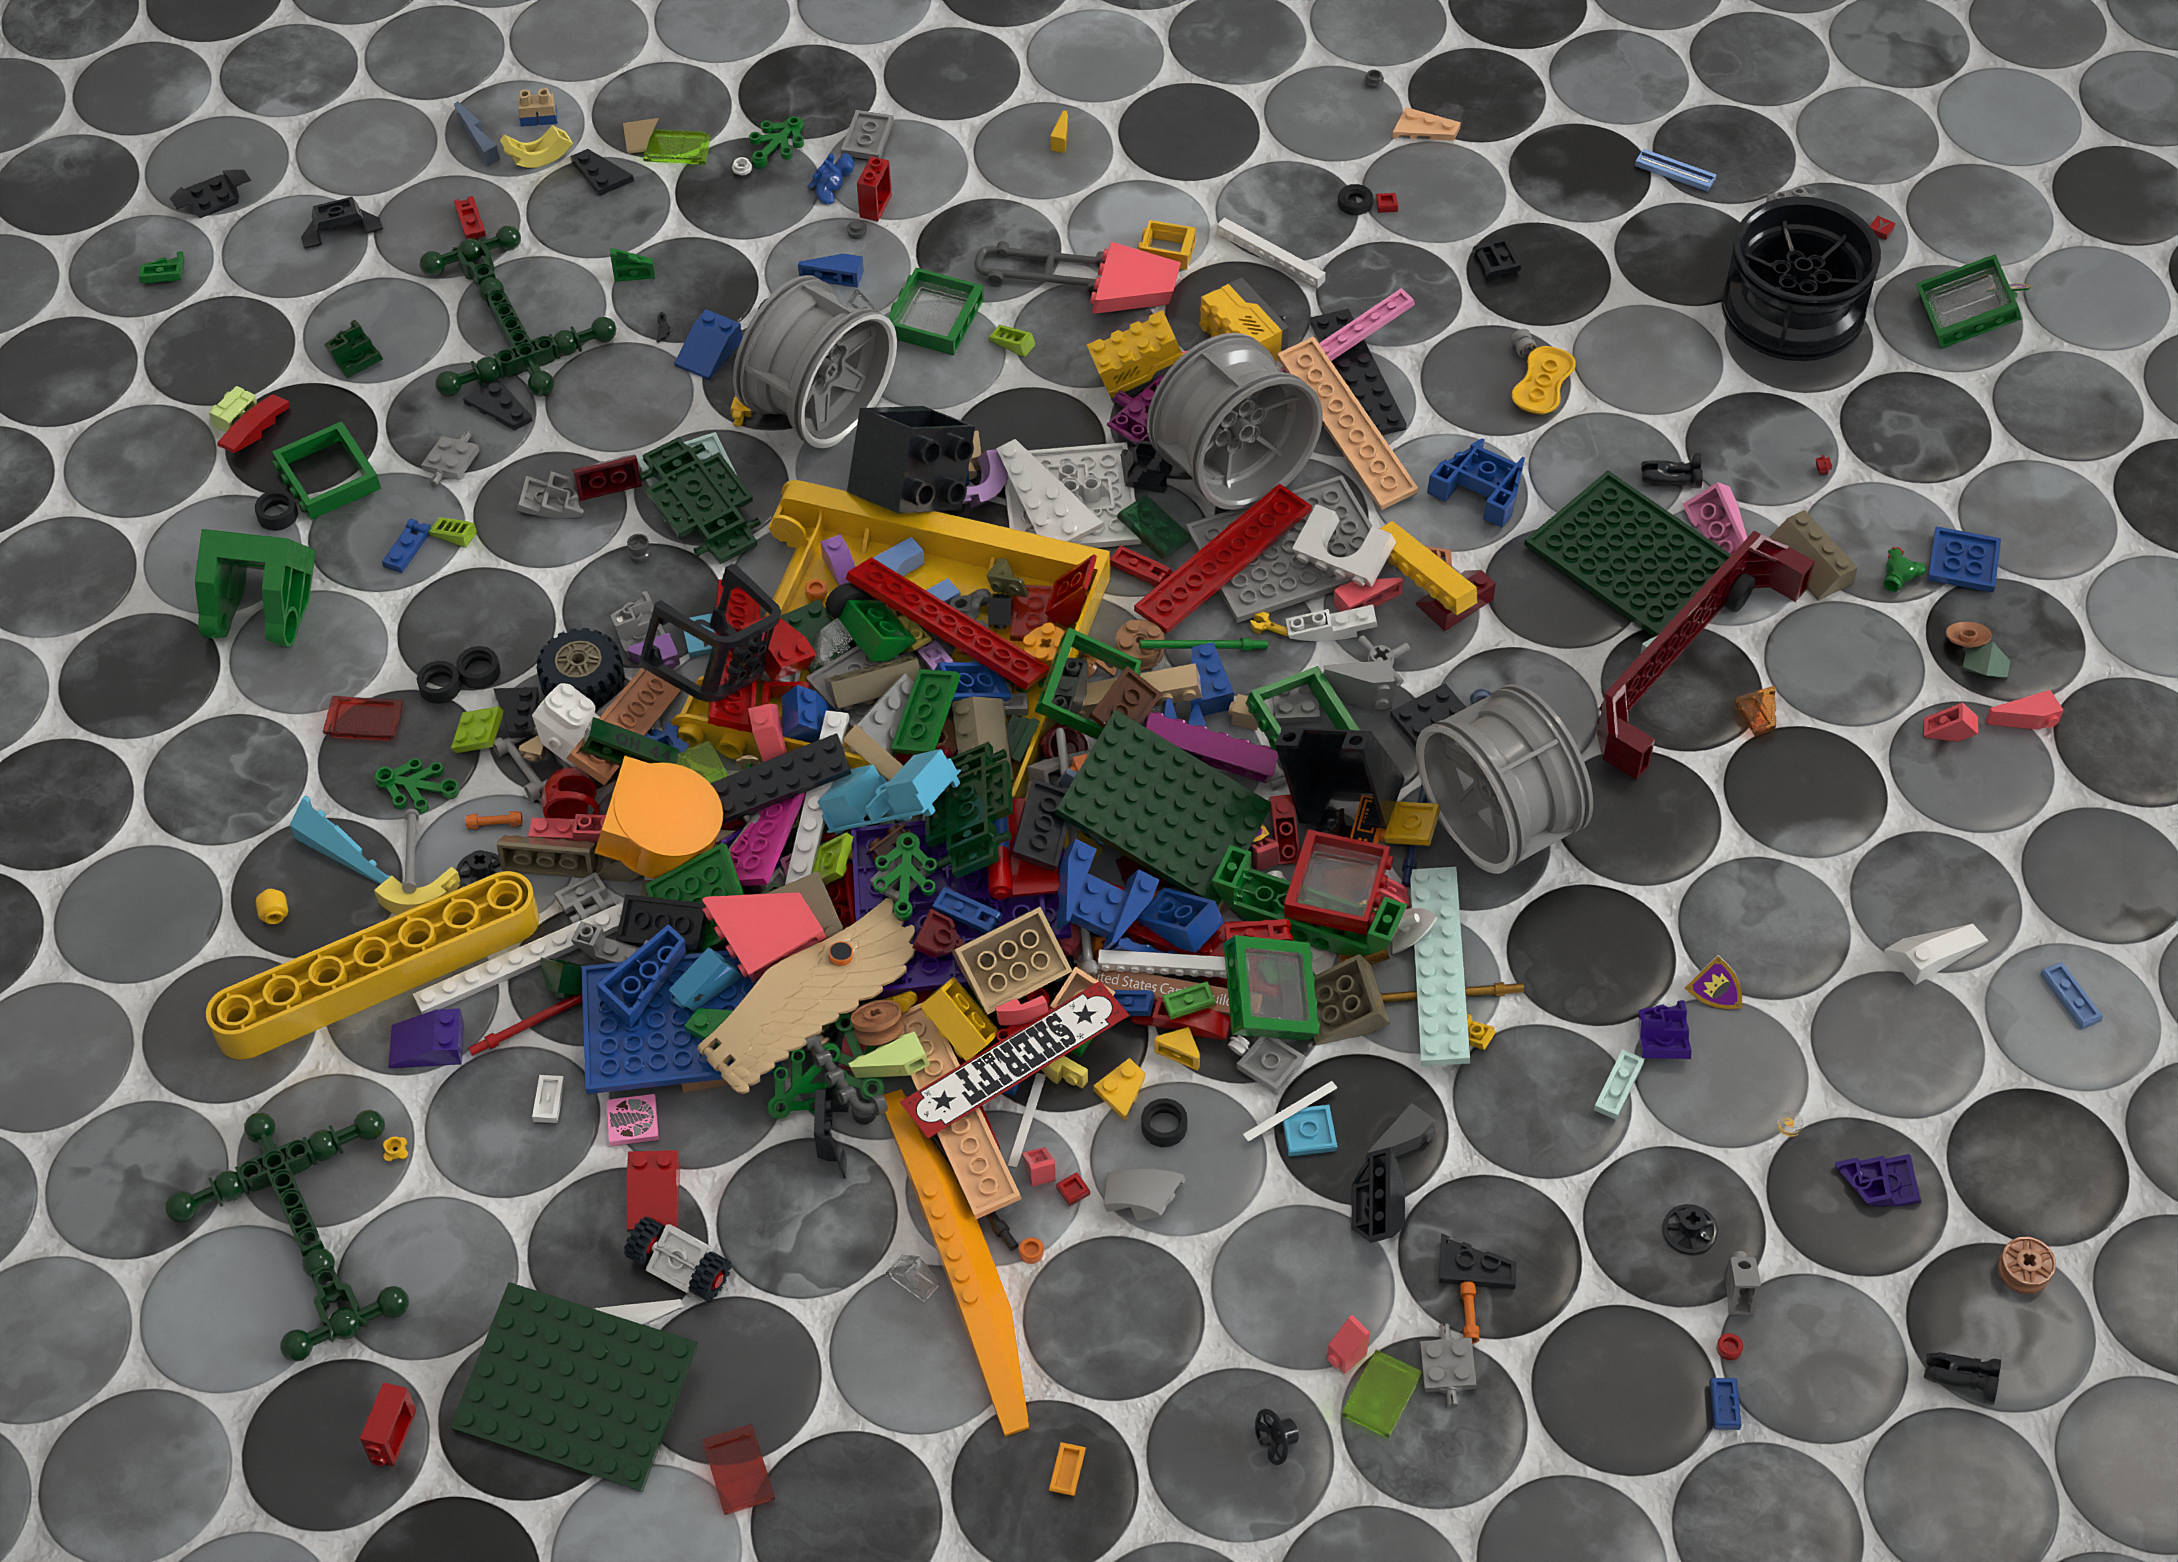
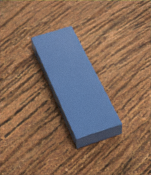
(2071, 995)

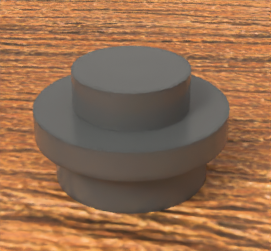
(1374, 78)
(856, 229)

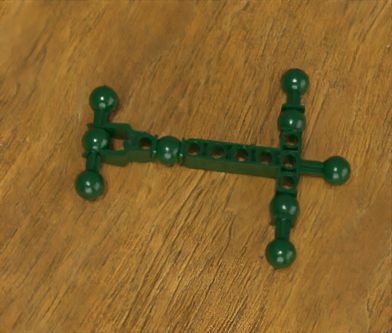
(522, 352)
(317, 1260)

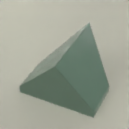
(1987, 661)

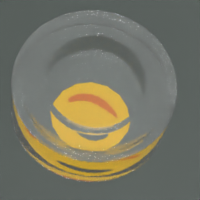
(1790, 1123)

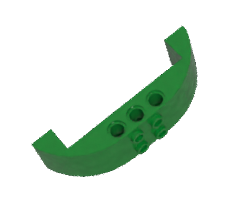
(1262, 897)

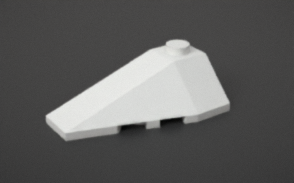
(1931, 952)

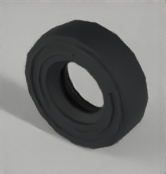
(1355, 208)
(1740, 592)

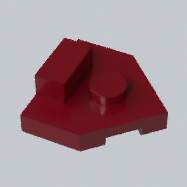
(937, 935)

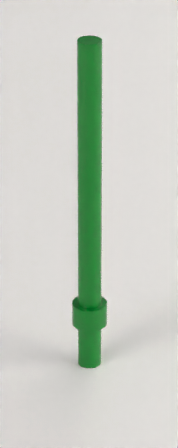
(1243, 644)

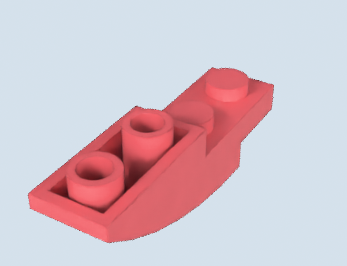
(582, 828)

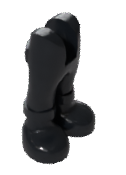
(1673, 473)
(1946, 1370)

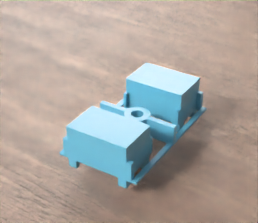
(905, 795)

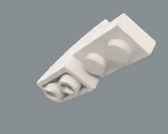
(1328, 627)

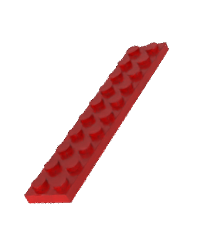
(1222, 558)
(948, 623)
(733, 710)

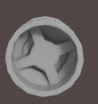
(1523, 342)

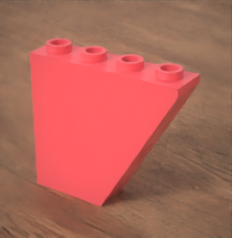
(1133, 280)
(763, 928)

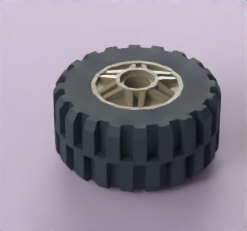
(585, 662)

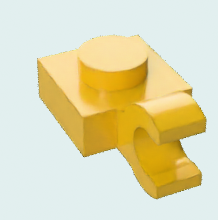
(739, 412)

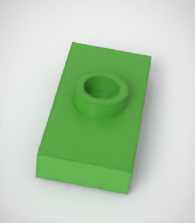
(1188, 1000)

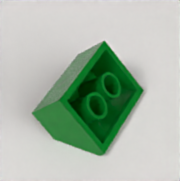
(875, 629)

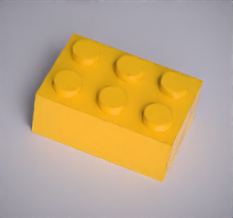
(959, 1019)

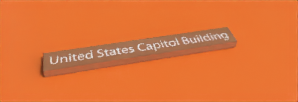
(1159, 985)

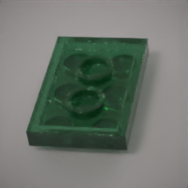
(1154, 527)

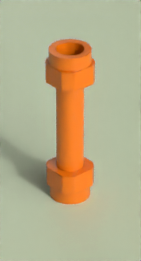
(514, 819)
(1468, 1294)

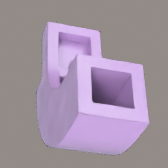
(992, 479)

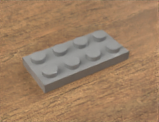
(885, 715)

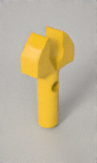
(1265, 624)

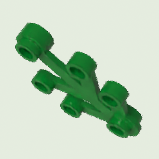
(791, 126)
(415, 782)
(905, 871)
(856, 1050)
(799, 1084)

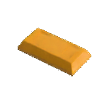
(1067, 1469)

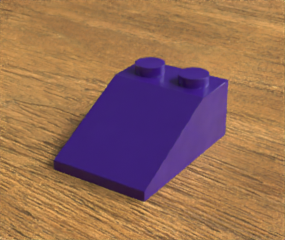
(428, 1040)

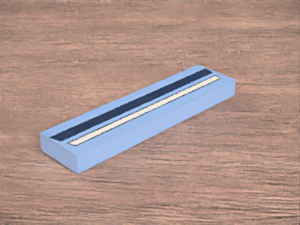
(1675, 170)

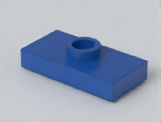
(1725, 1403)

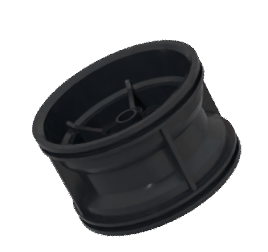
(1795, 304)

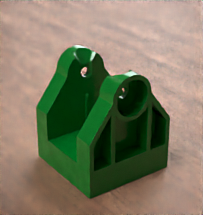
(222, 579)

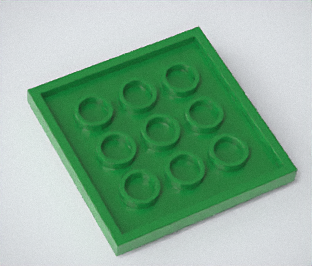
(700, 877)

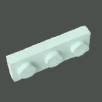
(1619, 1084)

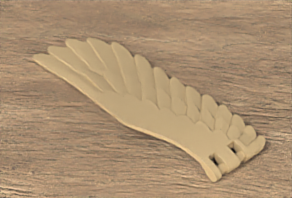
(807, 993)

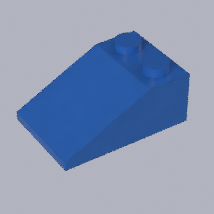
(709, 344)
(976, 681)
(803, 714)
(1182, 918)

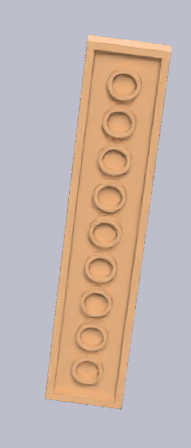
(1350, 425)
(969, 1140)

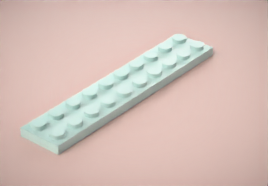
(1440, 970)

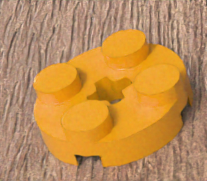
(1038, 637)

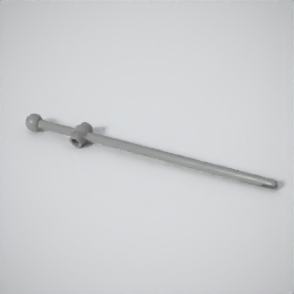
(1088, 965)

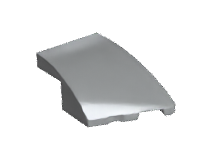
(550, 498)
(633, 622)
(1142, 1190)

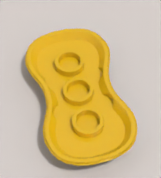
(1541, 386)

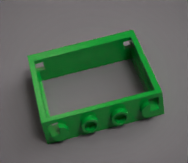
(338, 496)
(1094, 648)
(1319, 686)

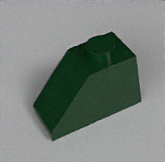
(562, 976)

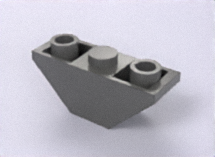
(1072, 685)

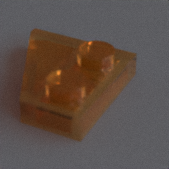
(1758, 710)

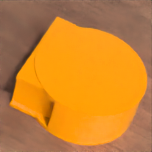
(659, 817)

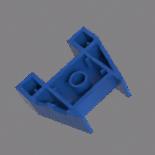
(1483, 473)
(1096, 903)

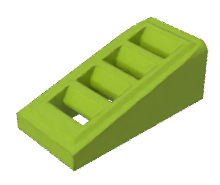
(1021, 347)
(462, 539)

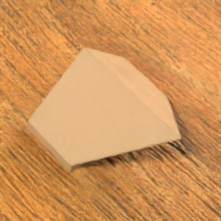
(638, 134)

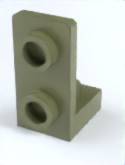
(1002, 580)

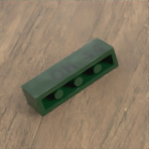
(615, 742)

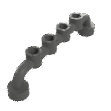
(836, 1076)

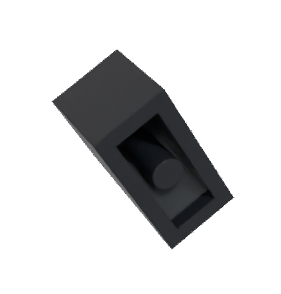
(1000, 610)

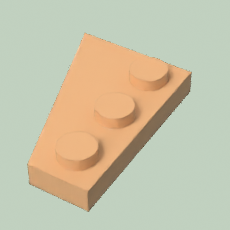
(1418, 123)

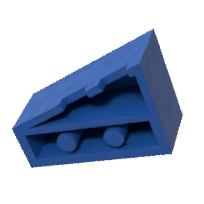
(1215, 685)

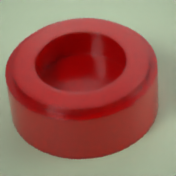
(1729, 1346)

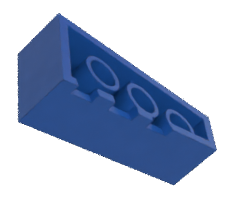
(641, 975)

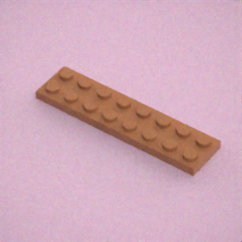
(633, 709)

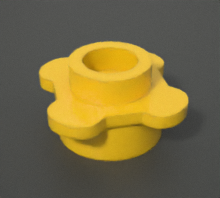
(392, 1143)

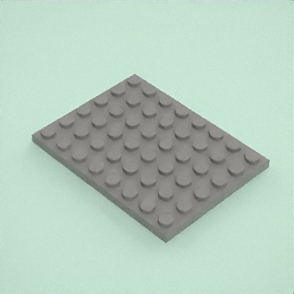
(1276, 575)

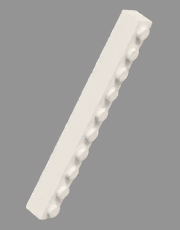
(1271, 253)
(1162, 963)

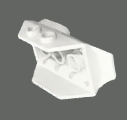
(563, 719)

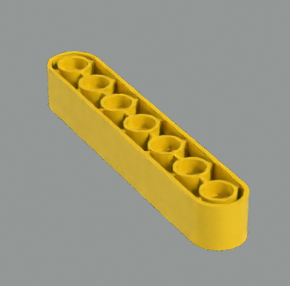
(372, 965)

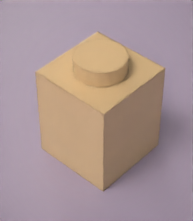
(1240, 713)

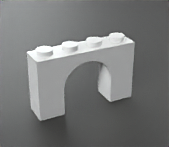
(1361, 566)

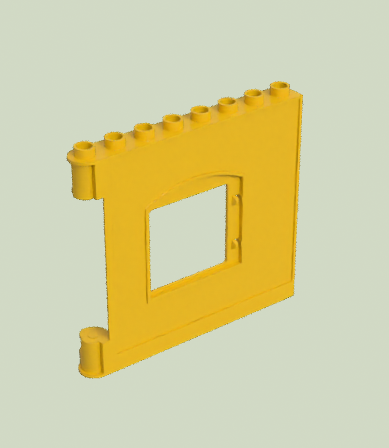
(952, 550)

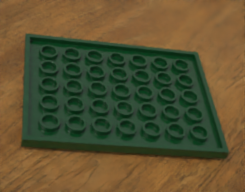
(1628, 552)
(1161, 806)
(575, 1386)

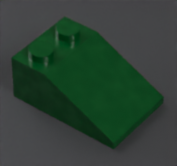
(809, 621)

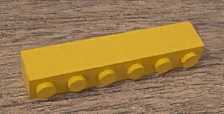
(1430, 571)

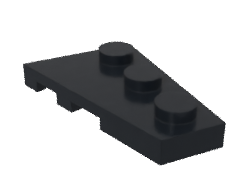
(599, 172)
(499, 403)
(518, 709)
(1465, 1264)

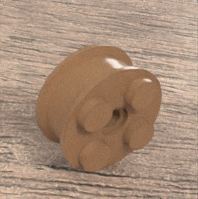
(1128, 642)

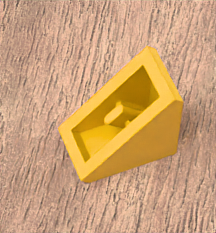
(1178, 1047)

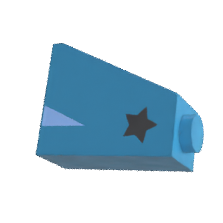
(704, 980)

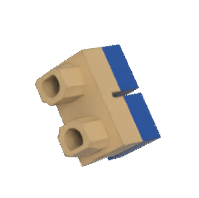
(537, 105)

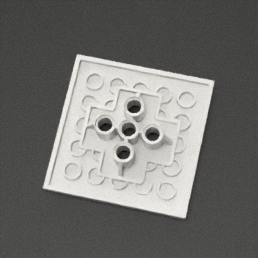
(1096, 479)

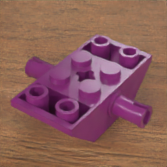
(1132, 419)

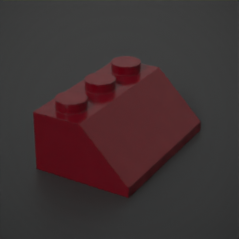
(607, 477)
(1446, 618)

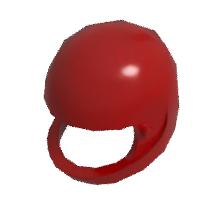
(568, 794)

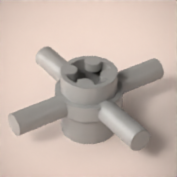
(1382, 653)

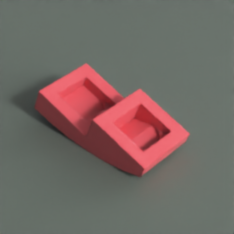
(1014, 1013)

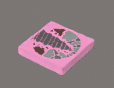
(632, 1120)

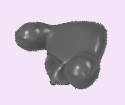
(971, 604)

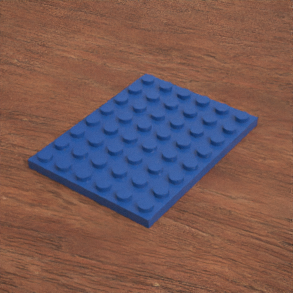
(657, 1046)

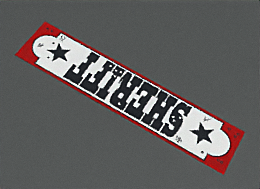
(1013, 1059)

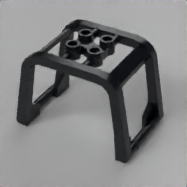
(746, 653)

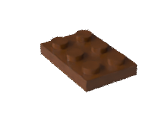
(1128, 695)

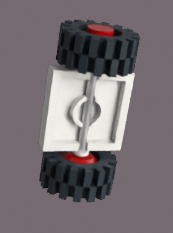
(677, 1258)

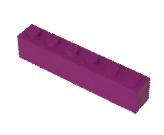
(1215, 748)

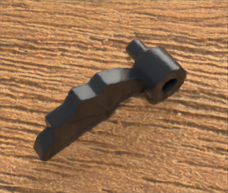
(663, 329)

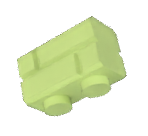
(231, 408)

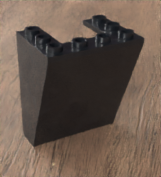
(1337, 761)

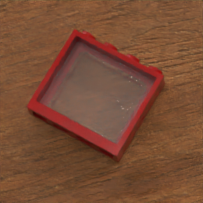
(1338, 882)

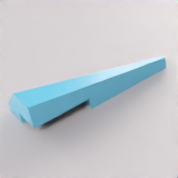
(329, 839)

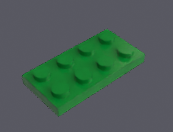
(925, 711)

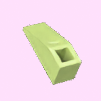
(892, 1059)

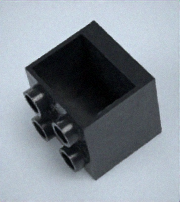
(911, 459)

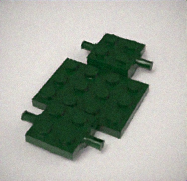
(700, 497)
(967, 811)

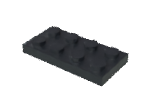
(1040, 830)
(646, 916)

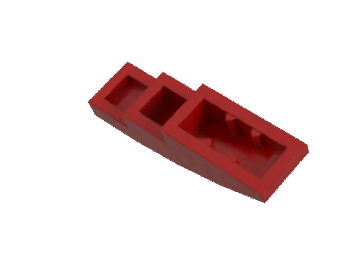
(250, 425)

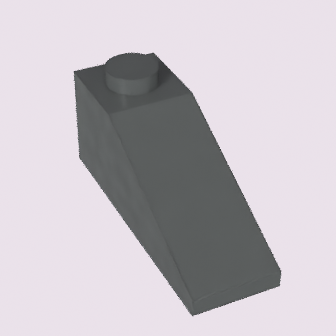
(1407, 1132)

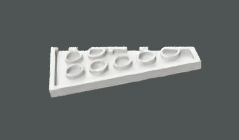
(1049, 504)

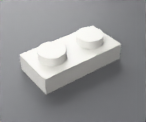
(548, 1099)

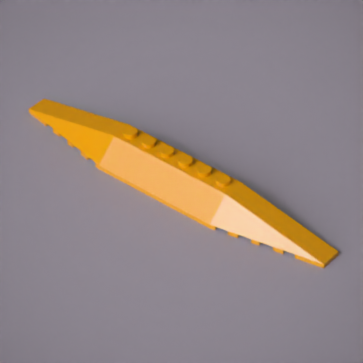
(966, 1263)

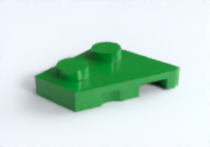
(162, 270)

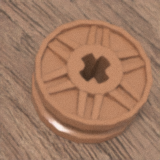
(877, 1022)
(2039, 1267)

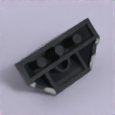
(1378, 1197)

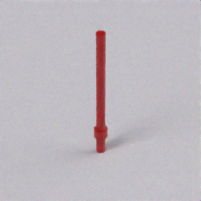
(493, 1040)

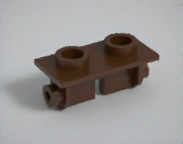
(882, 847)

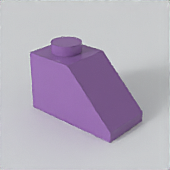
(837, 558)
(667, 650)

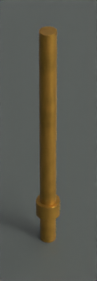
(1498, 989)

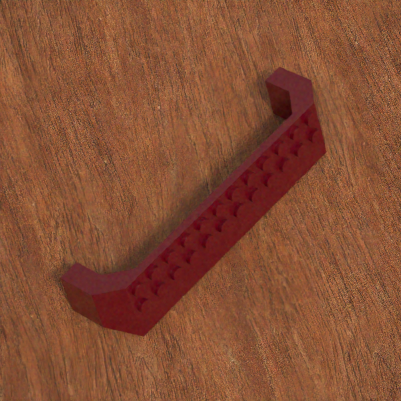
(1758, 556)

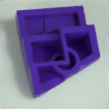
(1664, 1032)
(1882, 1180)

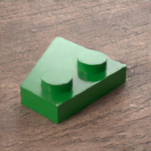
(631, 266)
(705, 1022)

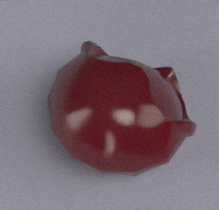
(1074, 740)

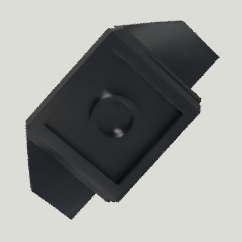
(211, 194)
(336, 213)
(826, 1146)

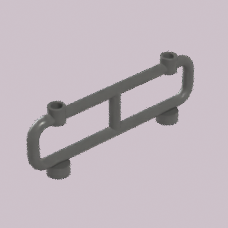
(1002, 250)

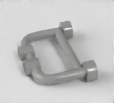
(536, 786)

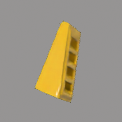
(1059, 134)

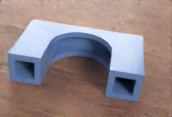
(908, 557)

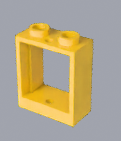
(1172, 233)

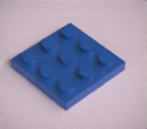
(1964, 559)

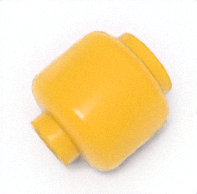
(271, 906)

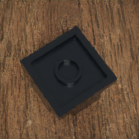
(1145, 469)

